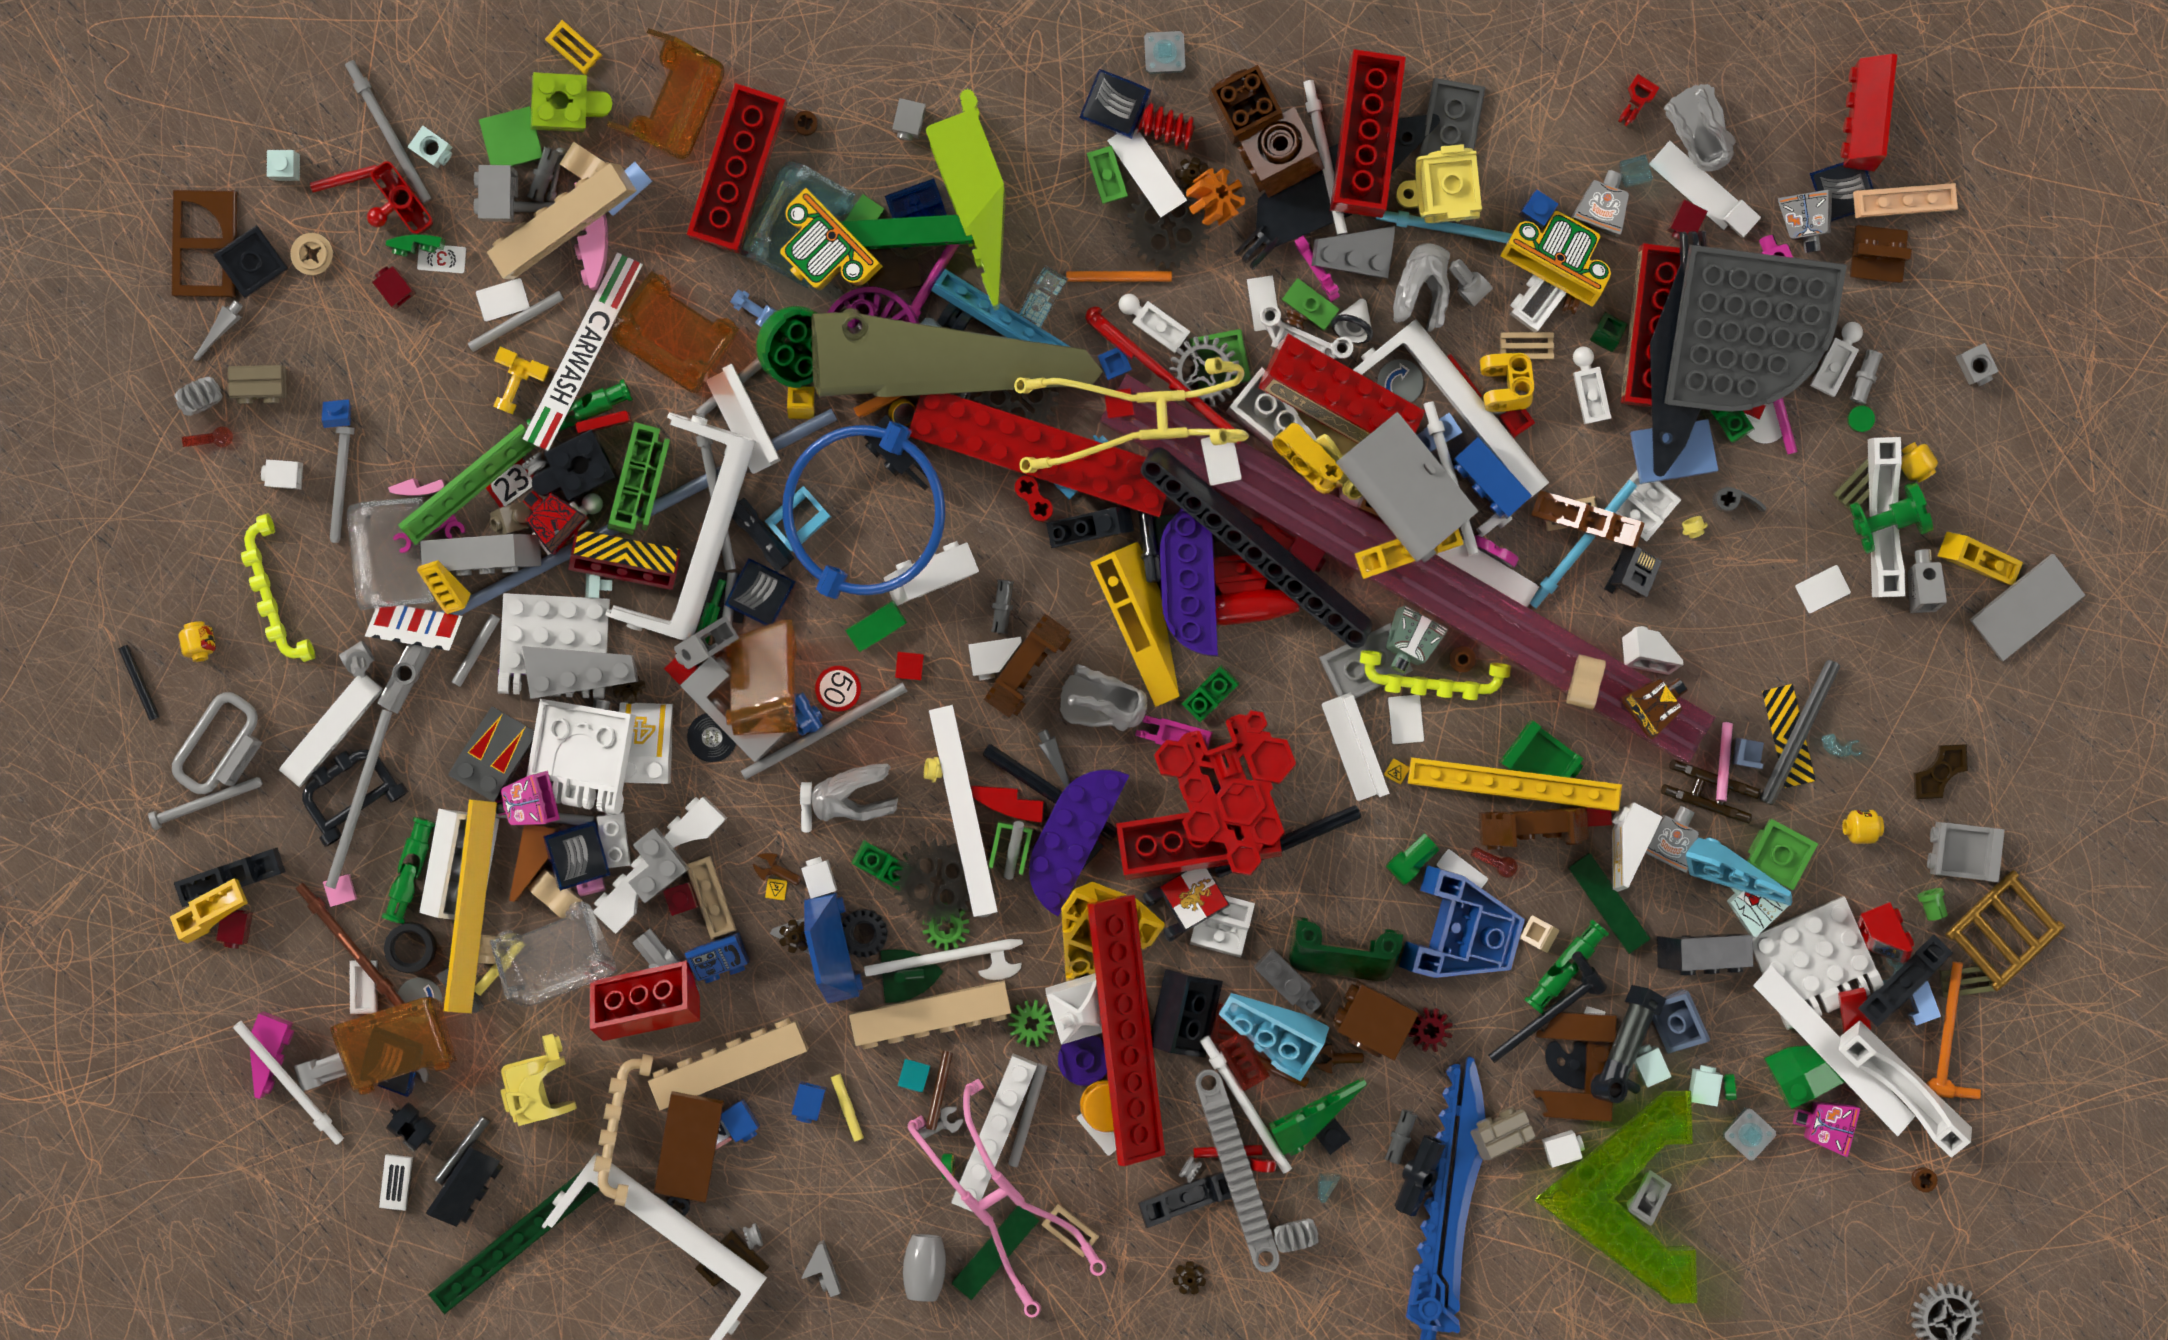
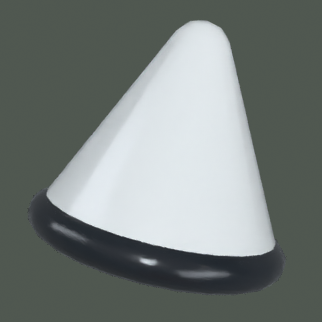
(1354, 323)

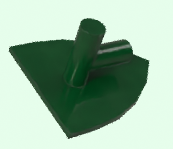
(909, 982)

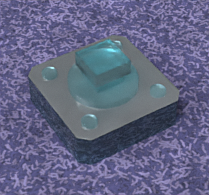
(1164, 52)
(1749, 1133)

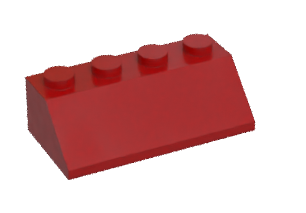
(1869, 112)
(644, 1001)

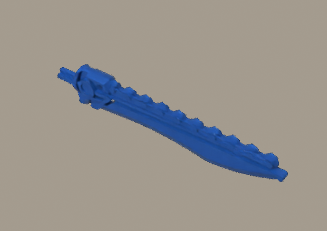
(1427, 1291)

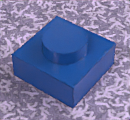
(1114, 363)
(336, 413)

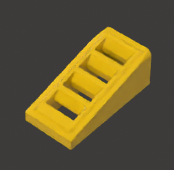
(451, 593)

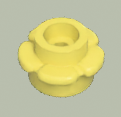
(1694, 527)
(932, 769)

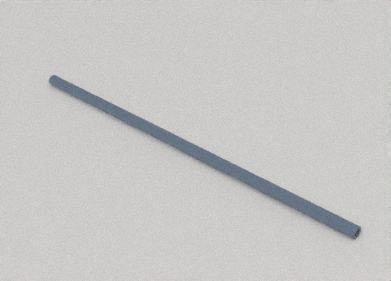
(659, 505)

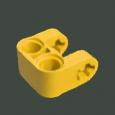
(1504, 365)

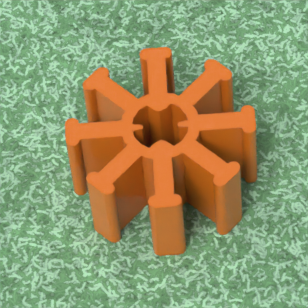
(1215, 196)

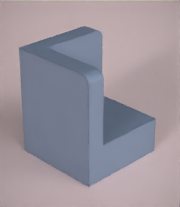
(1748, 753)

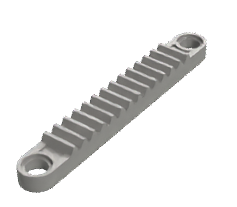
(1237, 1170)

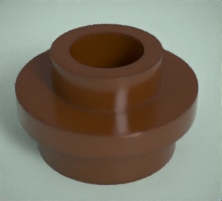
(1453, 659)

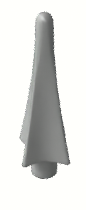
(225, 320)

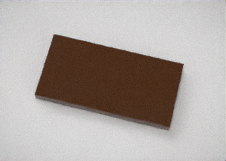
(688, 1146)

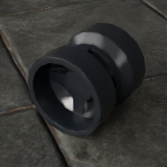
(954, 318)

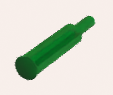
(712, 609)

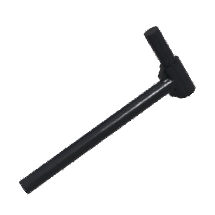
(1591, 983)

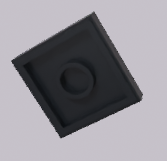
(250, 261)

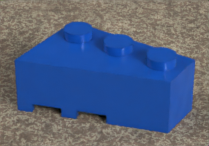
(1491, 479)

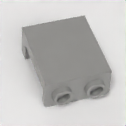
(1966, 851)

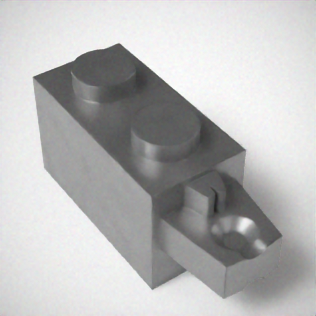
(1287, 981)

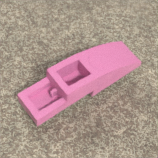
(593, 251)

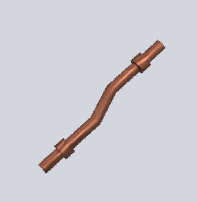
(316, 905)

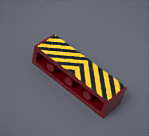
(624, 559)

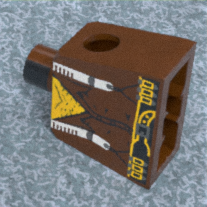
(1654, 705)

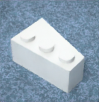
(941, 571)

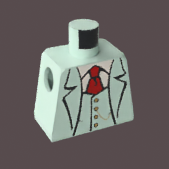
(1754, 911)

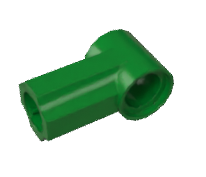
(1408, 862)

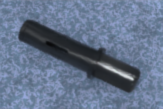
(1150, 547)

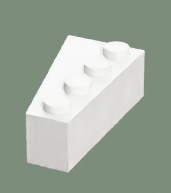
(1264, 413)

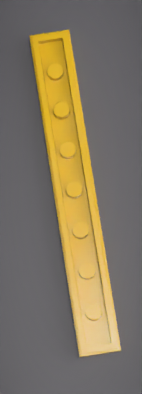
(1515, 784)
(470, 906)

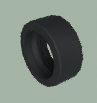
(392, 958)

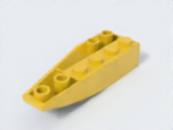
(1140, 618)

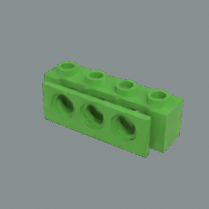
(632, 478)

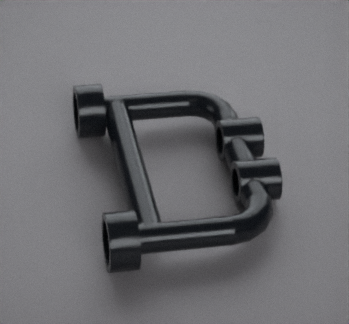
(323, 776)

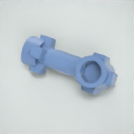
(741, 300)

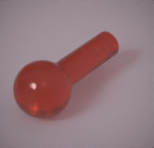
(220, 437)
(1505, 866)

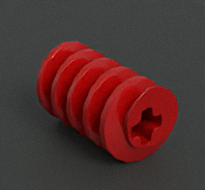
(1167, 125)

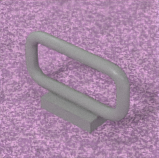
(236, 757)

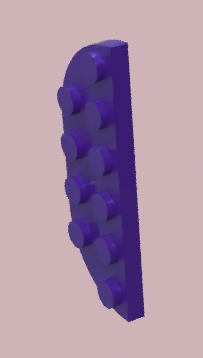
(1189, 584)
(1072, 835)

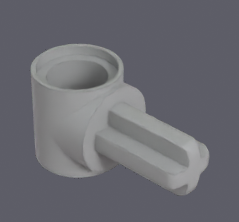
(1471, 285)
(357, 659)

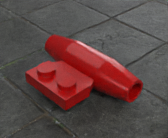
(1245, 594)

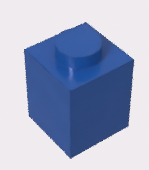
(1538, 209)
(808, 1102)
(740, 1121)

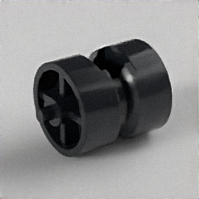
(411, 1126)

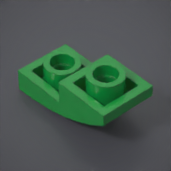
(408, 244)
(1733, 423)
(876, 626)
(1210, 693)
(877, 863)

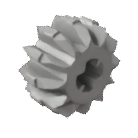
(198, 396)
(1296, 1235)

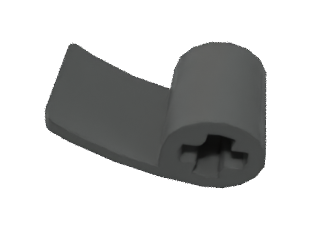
(1736, 496)

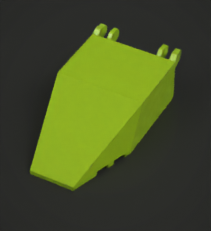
(973, 187)

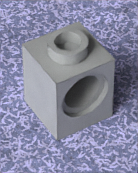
(908, 119)
(1966, 363)

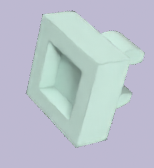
(594, 584)

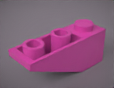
(273, 1035)

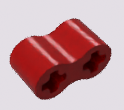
(1033, 498)

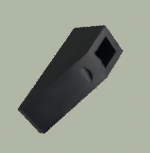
(1090, 526)

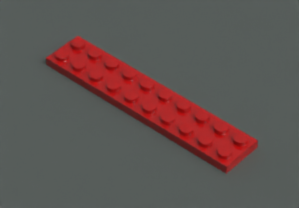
(1008, 438)
(1126, 1029)

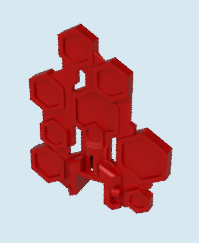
(1240, 800)

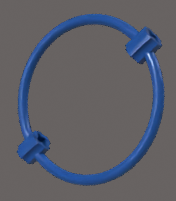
(894, 440)

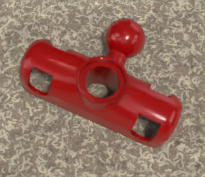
(408, 212)

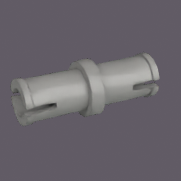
(1866, 377)

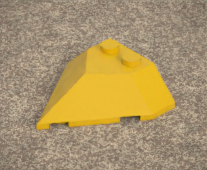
(1076, 927)

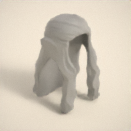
(1701, 127)
(1428, 264)
(1101, 700)
(831, 795)

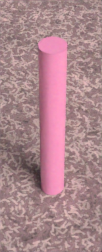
(1724, 762)

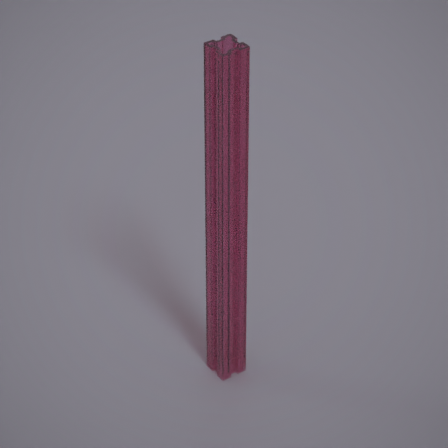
(1430, 586)

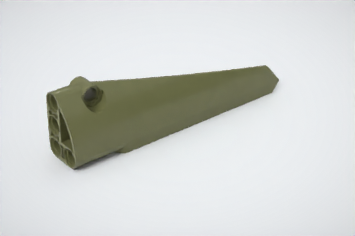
(922, 359)

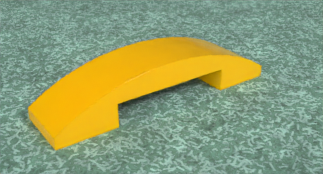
(1394, 554)

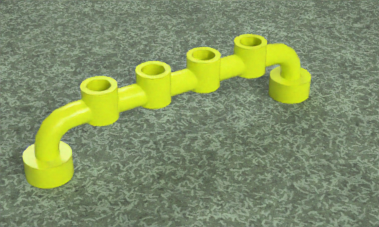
(261, 582)
(1443, 686)

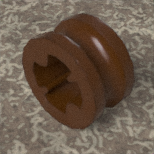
(801, 130)
(1570, 303)
(1295, 319)
(1916, 1181)

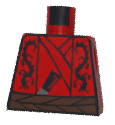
(553, 520)

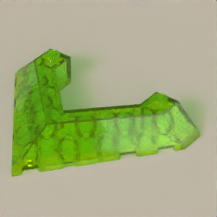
(1588, 1203)

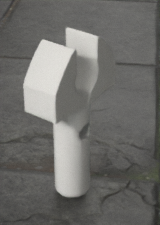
(806, 806)

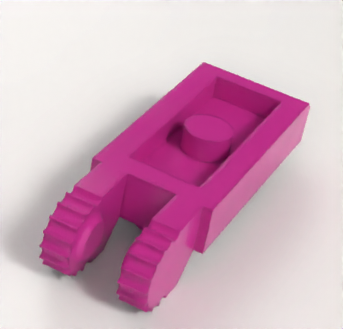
(1170, 731)

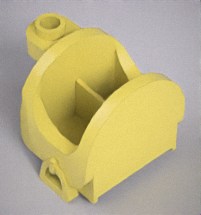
(1444, 186)
(524, 1086)

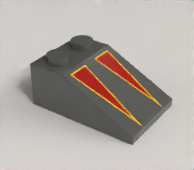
(492, 754)

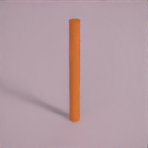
(1119, 276)

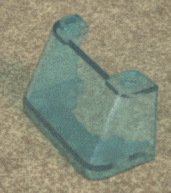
(773, 230)

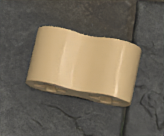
(580, 161)
(1586, 682)
(546, 890)

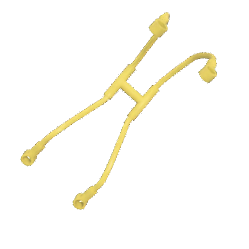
(1217, 436)

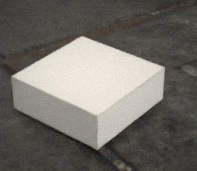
(1741, 218)

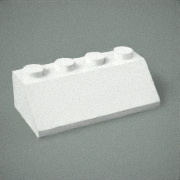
(444, 864)

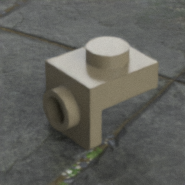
(510, 519)

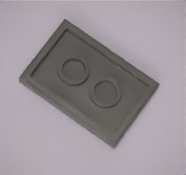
(1459, 114)

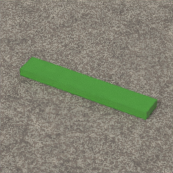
(466, 485)

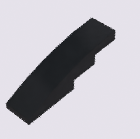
(246, 870)

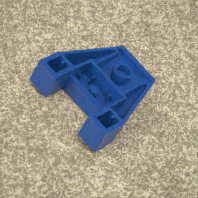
(1470, 932)
(829, 948)

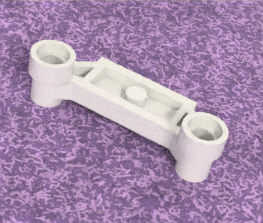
(1279, 329)

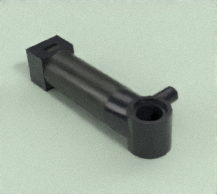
(1613, 1081)

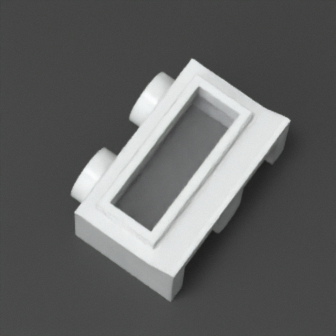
(1537, 303)

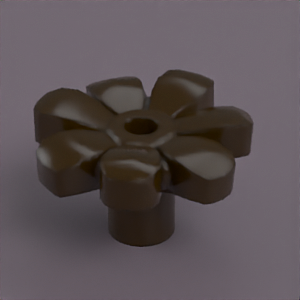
(1184, 173)
(629, 691)
(788, 932)
(1189, 1272)

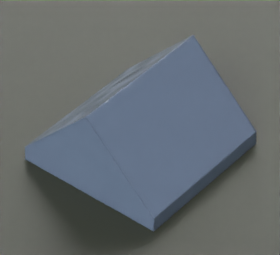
(1680, 1023)

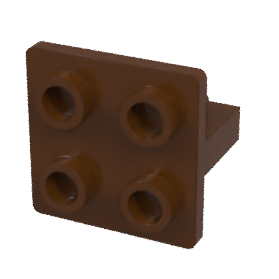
(1879, 254)

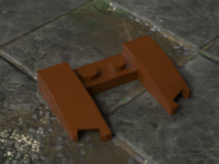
(1599, 1034)

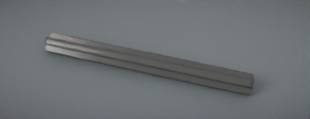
(1800, 732)

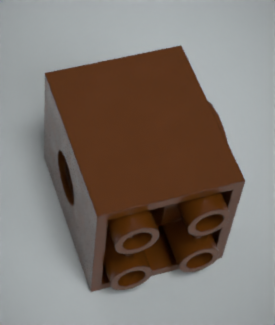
(1243, 102)
(1279, 153)
(1374, 1021)

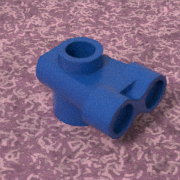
(807, 716)

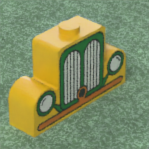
(824, 246)
(1560, 256)

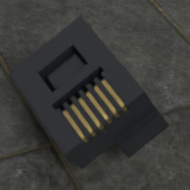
(1634, 572)

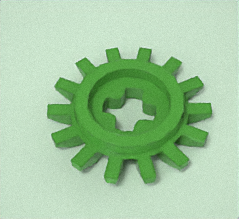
(946, 939)
(1035, 1013)

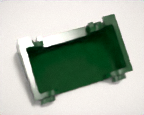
(1310, 956)

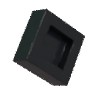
(1333, 1136)

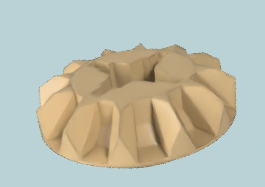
(299, 253)

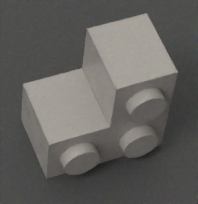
(496, 192)
(663, 863)

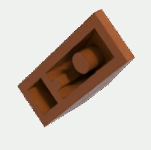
(531, 858)

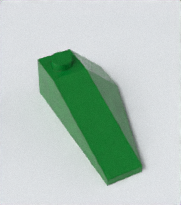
(1801, 1074)
(1305, 1123)

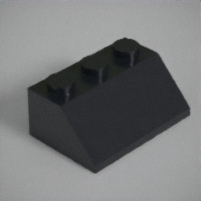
(1185, 1012)
(466, 1185)

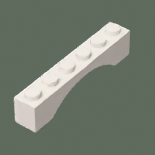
(1884, 478)
(621, 904)
(1936, 1116)
(996, 1127)

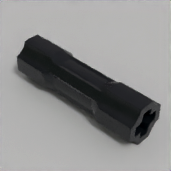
(773, 550)

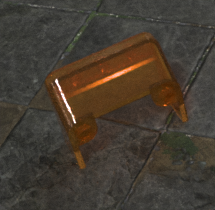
(682, 101)

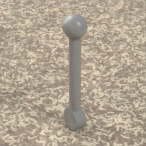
(552, 194)

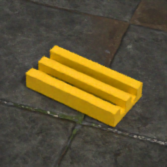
(589, 62)

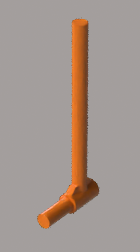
(1941, 1085)

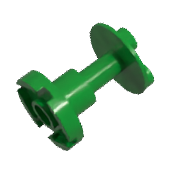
(1901, 514)

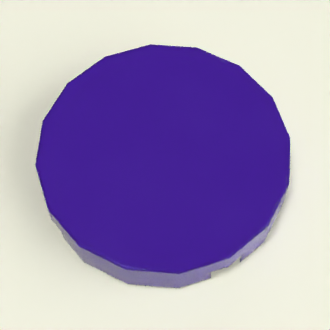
(1083, 1060)

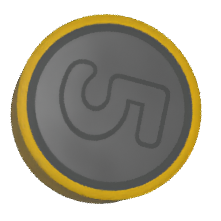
(902, 411)

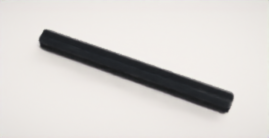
(1034, 781)
(1308, 832)

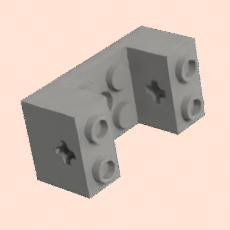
(704, 685)

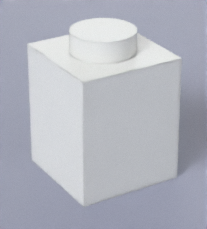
(282, 474)
(819, 877)
(1563, 1148)

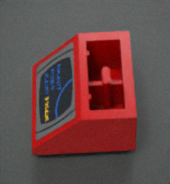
(1884, 933)

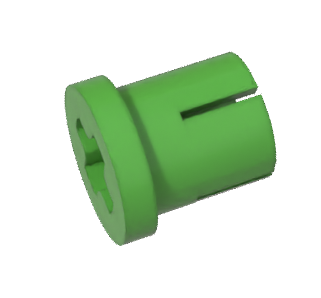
(1933, 903)

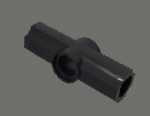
(1419, 1175)

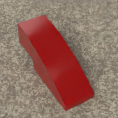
(1006, 802)

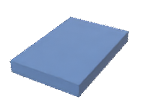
(1695, 459)

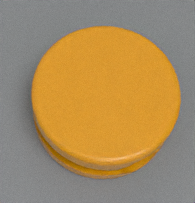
(1096, 1106)

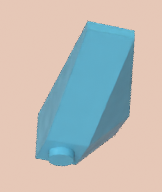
(1720, 865)
(1282, 1034)

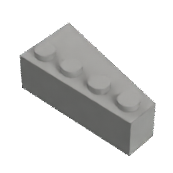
(483, 553)
(569, 671)

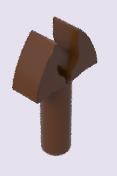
(776, 870)
(1337, 1058)

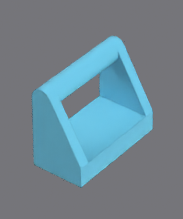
(809, 528)

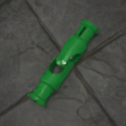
(595, 403)
(403, 887)
(1553, 980)

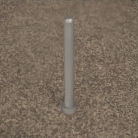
(340, 481)
(157, 819)

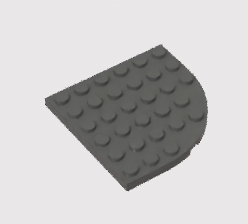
(1750, 327)

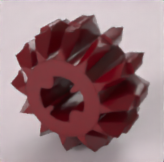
(1436, 1022)

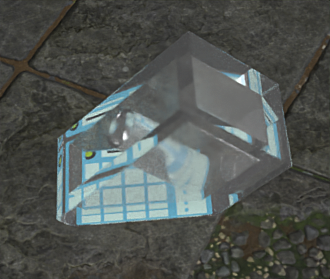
(1042, 296)

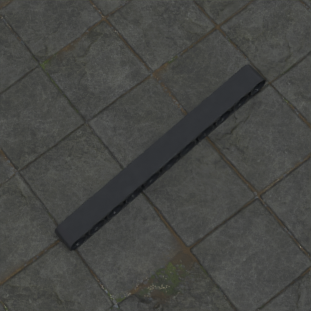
(1256, 547)

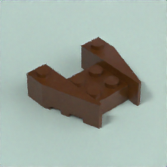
(1016, 674)
(1504, 827)

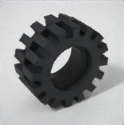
(878, 925)

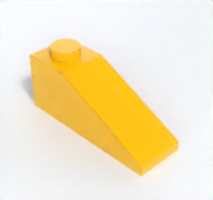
(1979, 558)

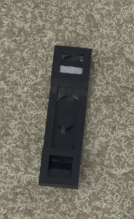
(1906, 981)
(1184, 1199)

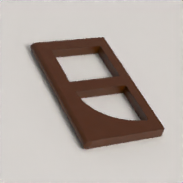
(224, 207)

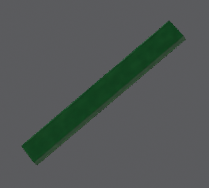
(504, 1249)

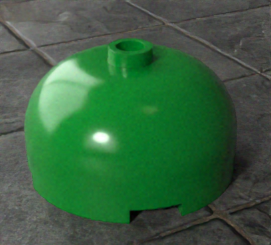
(789, 359)

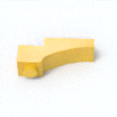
(208, 910)

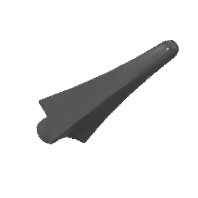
(1050, 749)

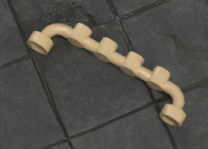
(608, 1137)

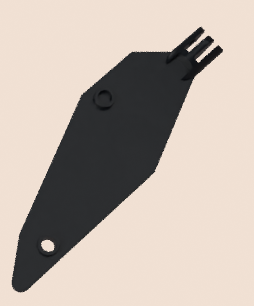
(1307, 204)
(1670, 419)

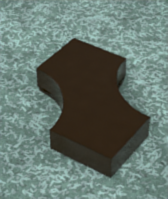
(1948, 762)

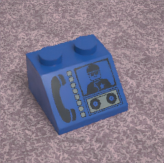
(718, 957)

